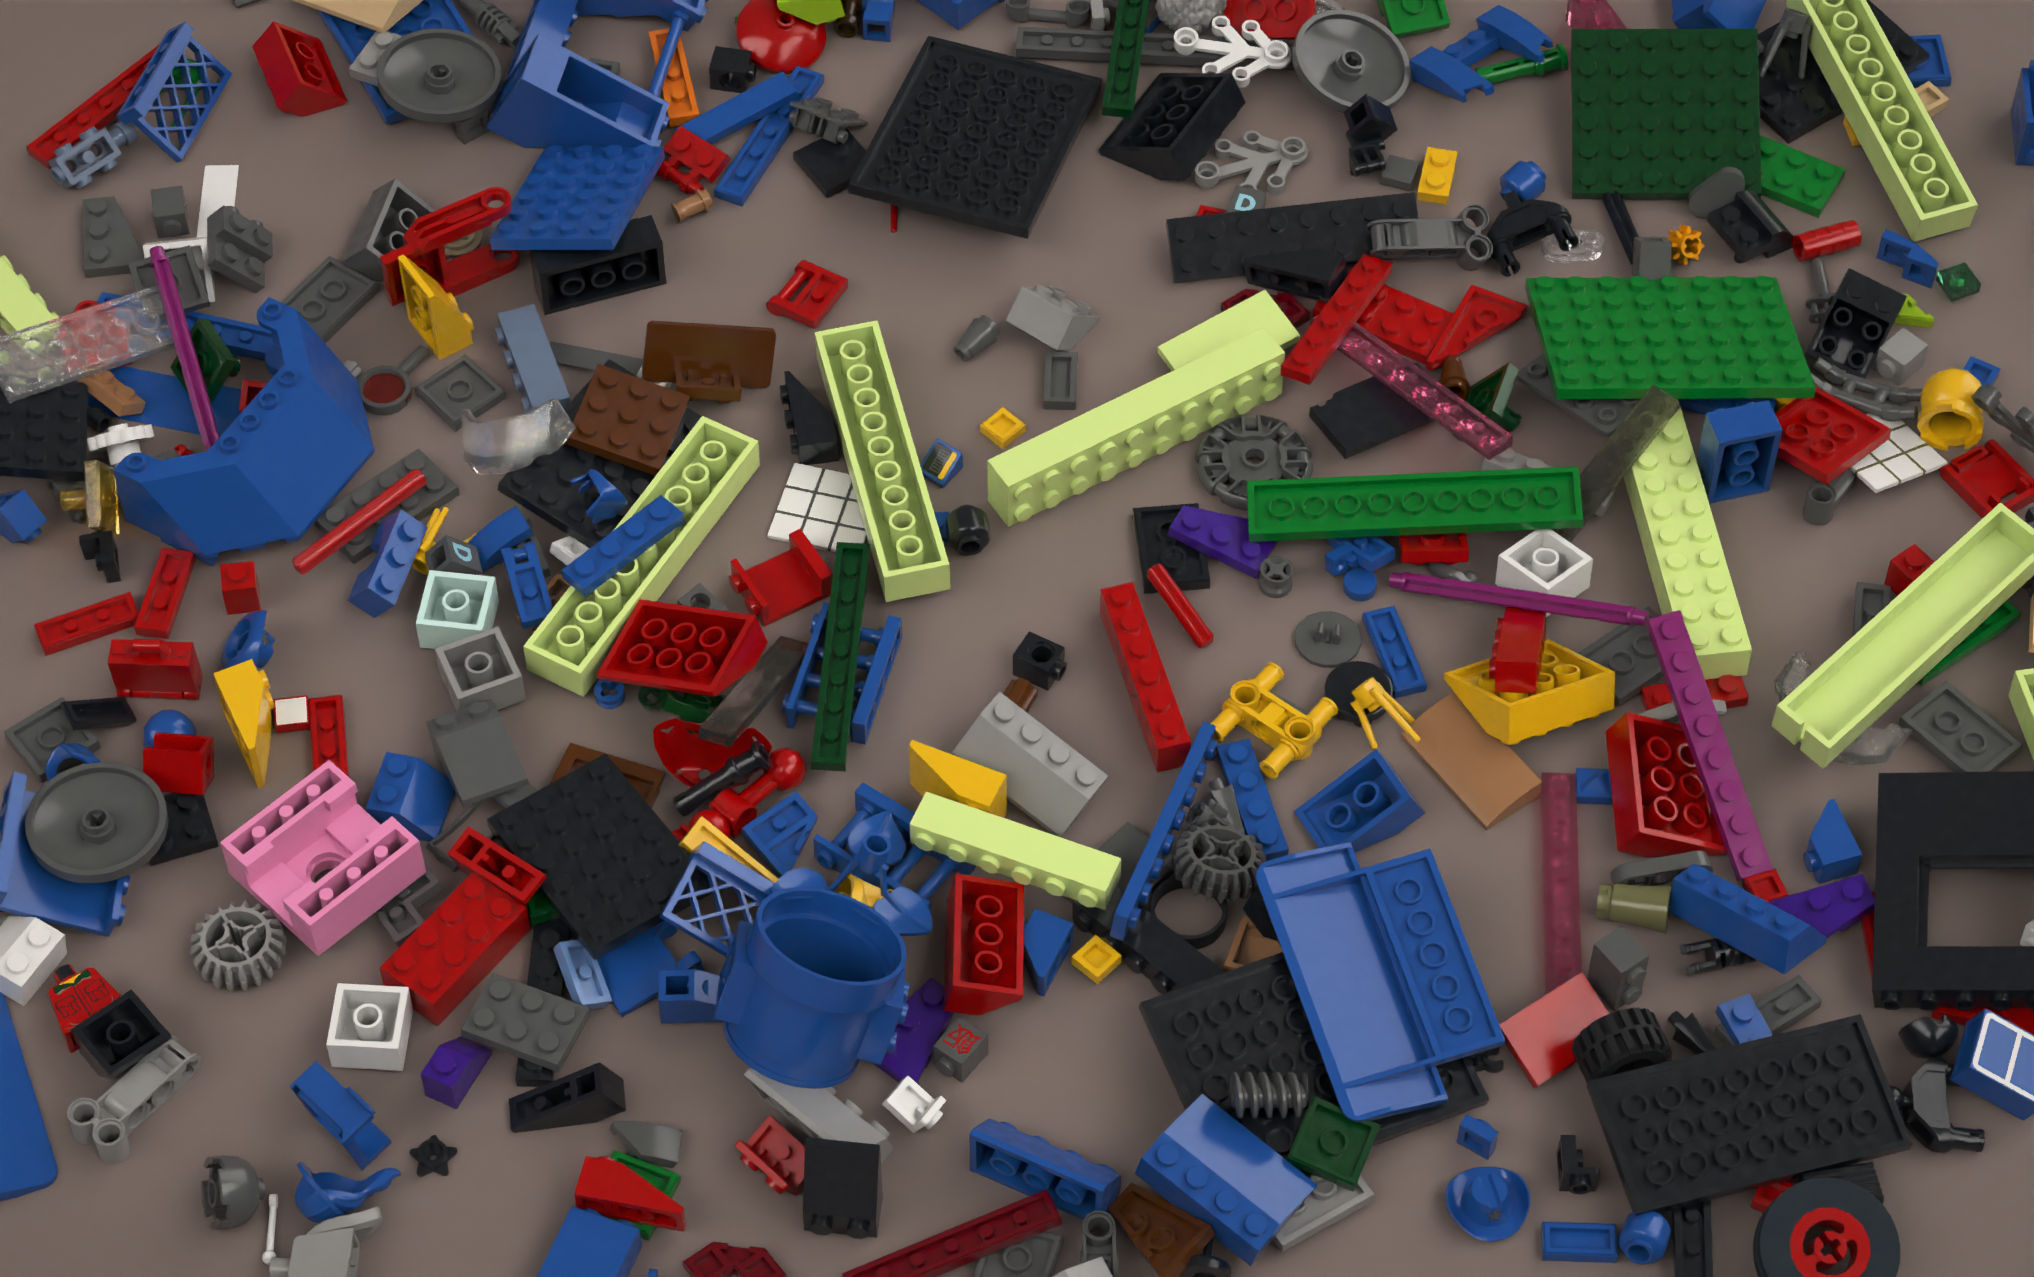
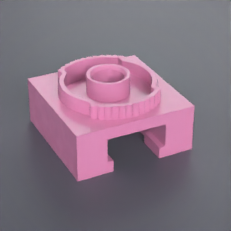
(318, 830)

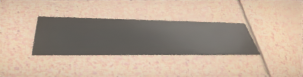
(590, 358)

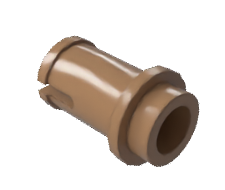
(692, 205)

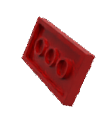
(1402, 322)

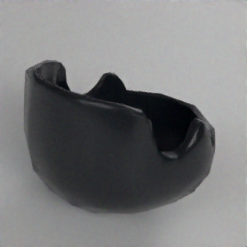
(1928, 1039)

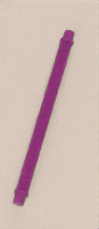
(184, 346)
(1519, 598)

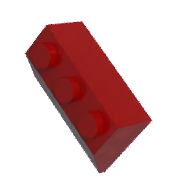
(298, 71)

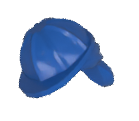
(332, 1195)

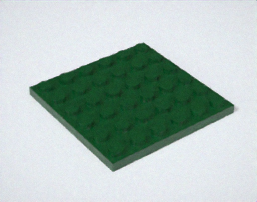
(1663, 110)

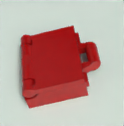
(155, 669)

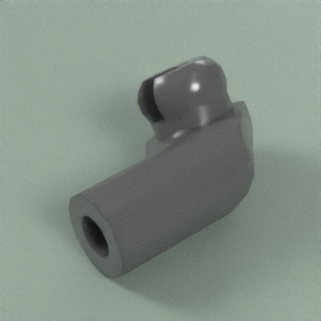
(1447, 571)

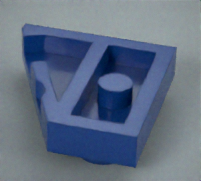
(781, 833)

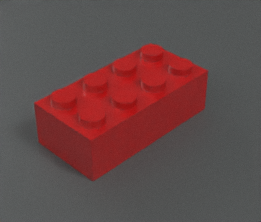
(456, 947)

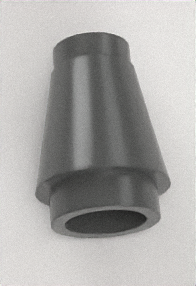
(977, 337)

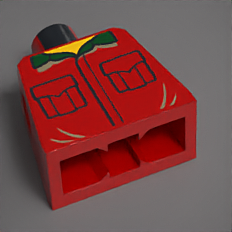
(78, 998)

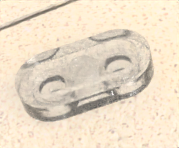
(1589, 247)

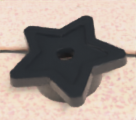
(426, 1150)

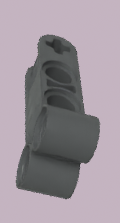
(1434, 238)

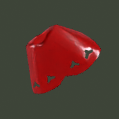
(692, 754)

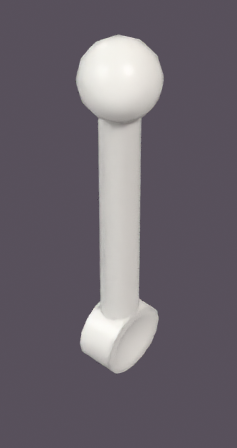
(273, 1205)

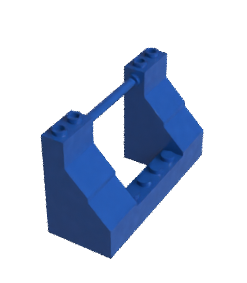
(572, 102)

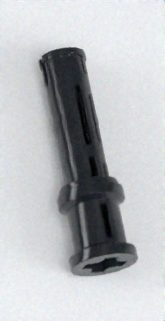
(736, 771)

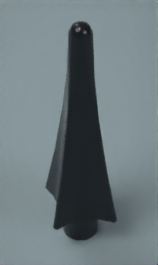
(1690, 1033)

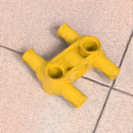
(1273, 720)

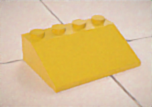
(1567, 692)

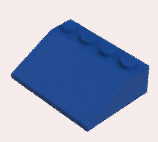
(1225, 1178)

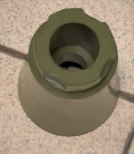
(1635, 905)

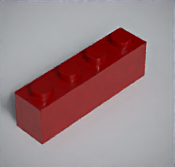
(1518, 651)

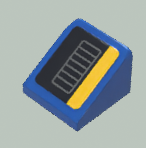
(941, 463)

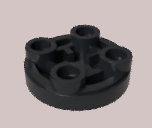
(1345, 679)

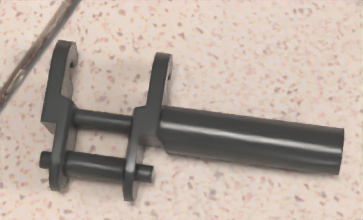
(1823, 291)

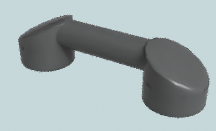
(1076, 12)

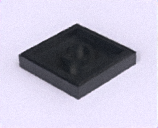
(830, 164)

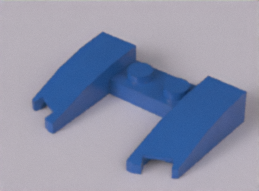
(1450, 69)

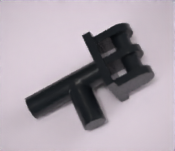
(1365, 155)

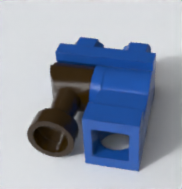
(875, 12)

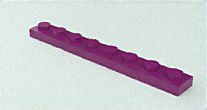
(1708, 745)

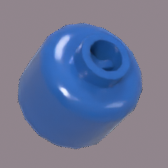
(1525, 179)
(1644, 1237)

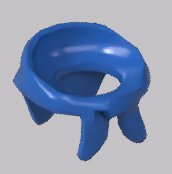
(610, 498)
(66, 751)

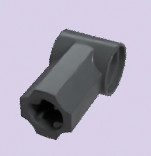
(1823, 498)

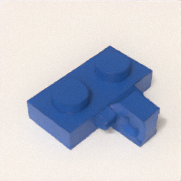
(1363, 551)

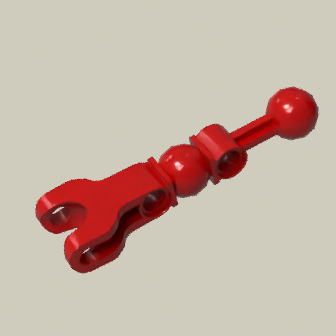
(735, 810)

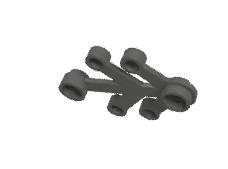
(2021, 425)

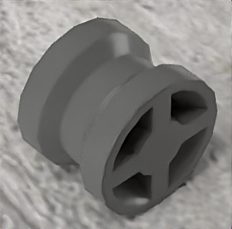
(1271, 571)

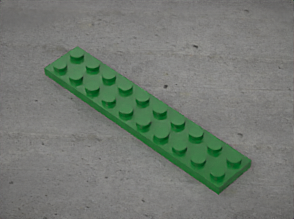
(1414, 504)

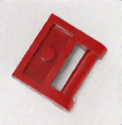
(814, 299)

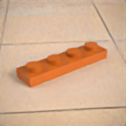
(677, 85)

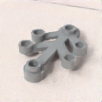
(1286, 153)

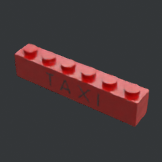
(1144, 676)

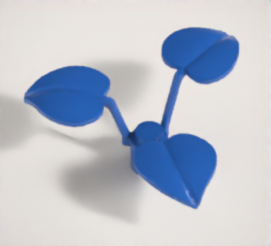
(875, 846)

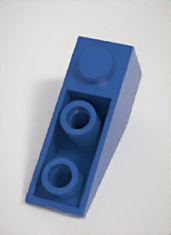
(687, 996)

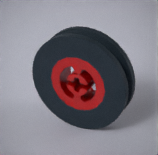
(1831, 1202)

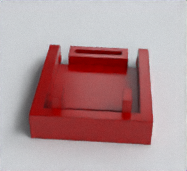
(1987, 480)

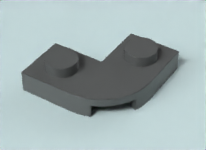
(400, 913)

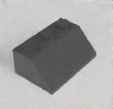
(382, 227)

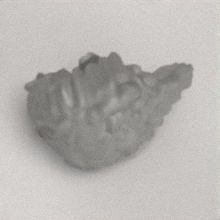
(1189, 13)

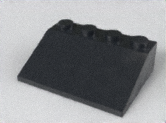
(1175, 124)

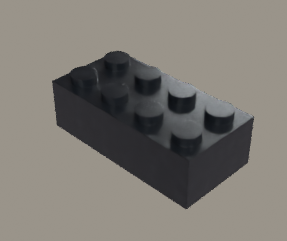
(587, 276)

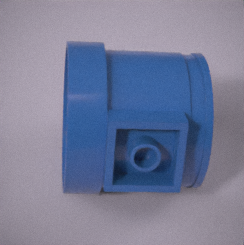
(812, 987)

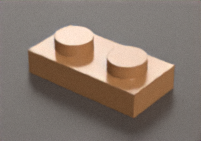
(114, 394)

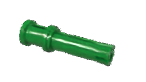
(1554, 59)

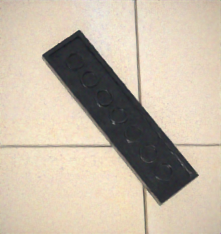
(1218, 243)

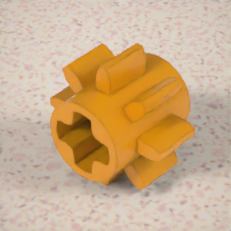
(1685, 244)

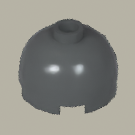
(231, 1191)

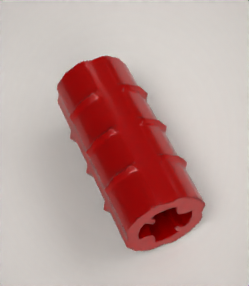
(1826, 240)

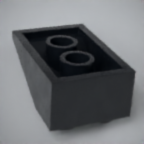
(842, 1188)

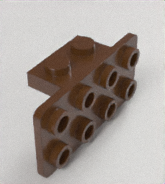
(708, 358)

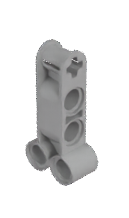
(132, 1100)

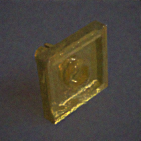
(97, 498)

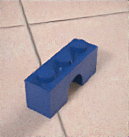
(396, 548)

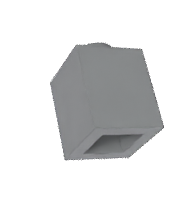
(1901, 356)

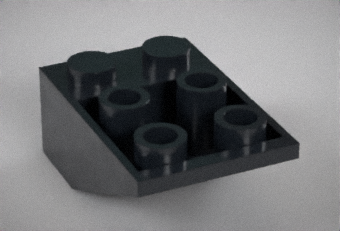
(1856, 323)

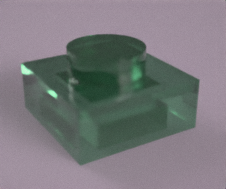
(1958, 281)

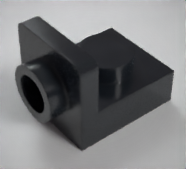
(104, 550)
(1571, 1173)

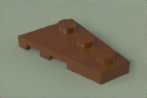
(1160, 1230)

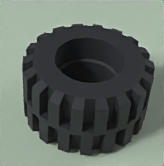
(1620, 1044)

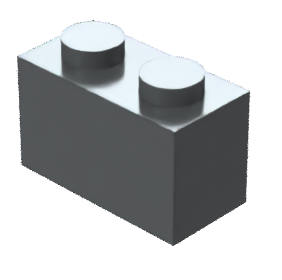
(1618, 968)

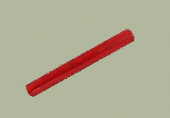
(358, 521)

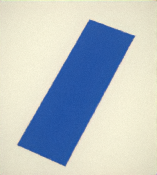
(168, 401)

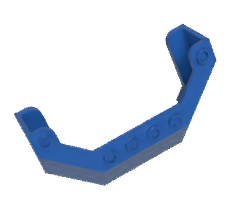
(271, 465)

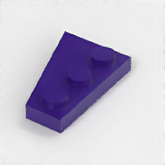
(1221, 538)
(1832, 905)
(918, 1034)

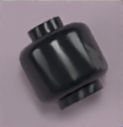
(968, 529)

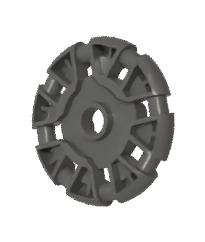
(1248, 444)

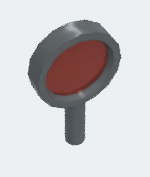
(388, 388)

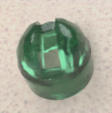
(646, 703)

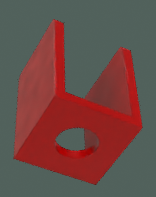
(180, 762)

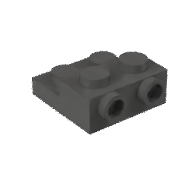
(238, 247)

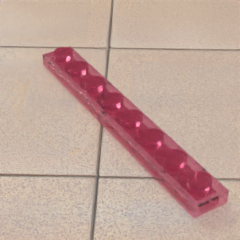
(1424, 392)
(1560, 879)

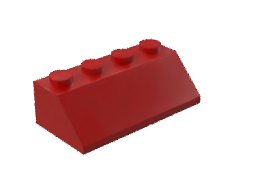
(983, 945)

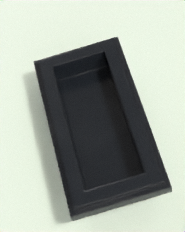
(98, 713)

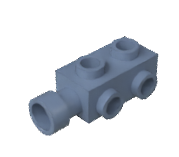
(84, 160)

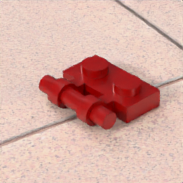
(694, 154)

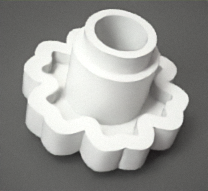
(120, 441)

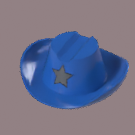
(248, 642)
(1488, 1202)

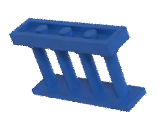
(867, 692)
(871, 802)

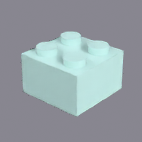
(455, 607)

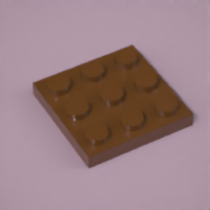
(628, 420)

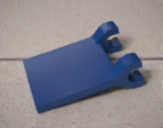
(634, 967)

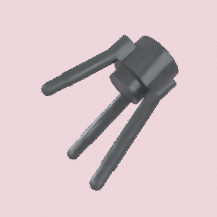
(1790, 25)

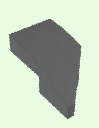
(649, 1141)

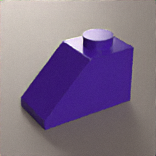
(454, 1070)

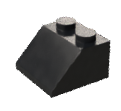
(119, 1035)

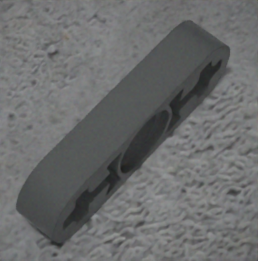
(1658, 870)

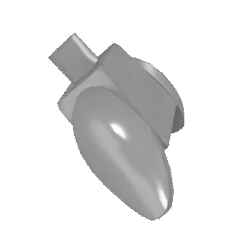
(328, 1247)

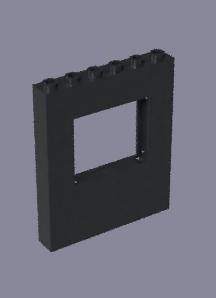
(1957, 824)

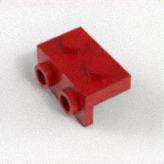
(777, 1155)

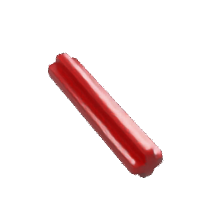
(1180, 605)

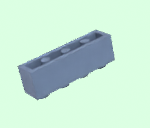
(530, 358)

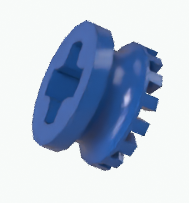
(609, 701)

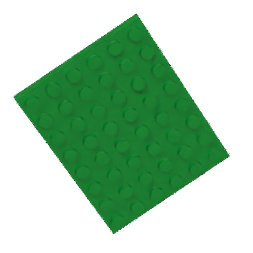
(1677, 333)

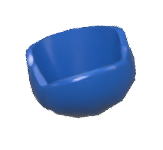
(167, 722)

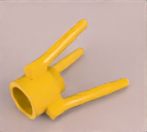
(433, 526)
(1371, 696)

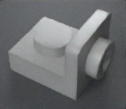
(1100, 13)

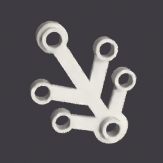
(1269, 54)

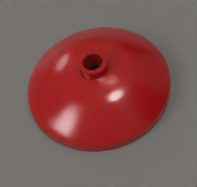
(776, 44)

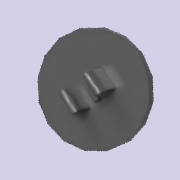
(1327, 639)

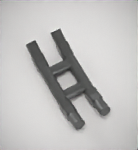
(1880, 391)

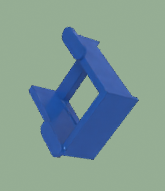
(341, 1114)

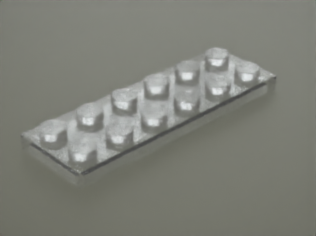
(83, 344)

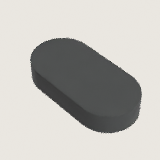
(1716, 191)

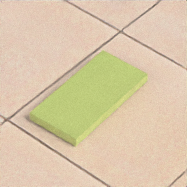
(1227, 327)

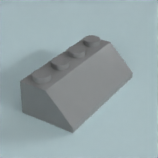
(1042, 771)
(820, 1112)

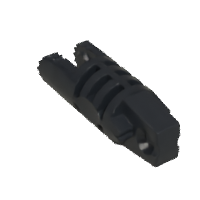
(1718, 956)

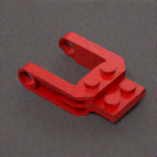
(429, 234)

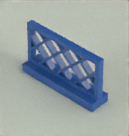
(152, 82)
(733, 876)

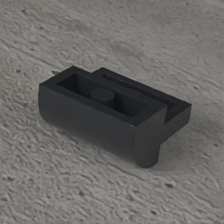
(1750, 227)

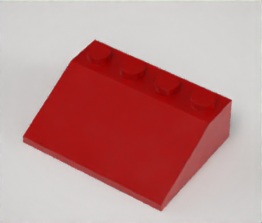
(684, 648)
(1658, 791)

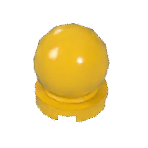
(1948, 412)

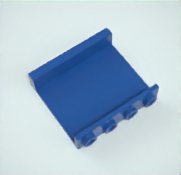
(34, 891)

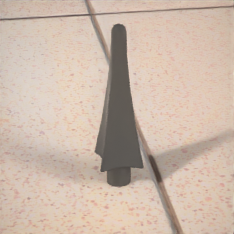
(1226, 798)

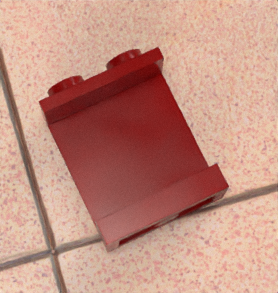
(783, 582)

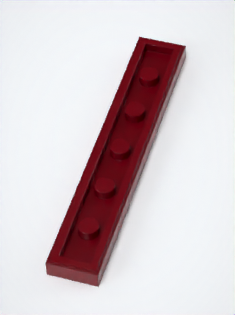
(967, 1241)

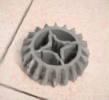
(228, 963)

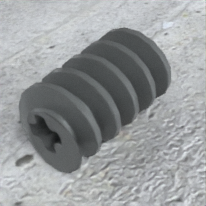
(1268, 1093)

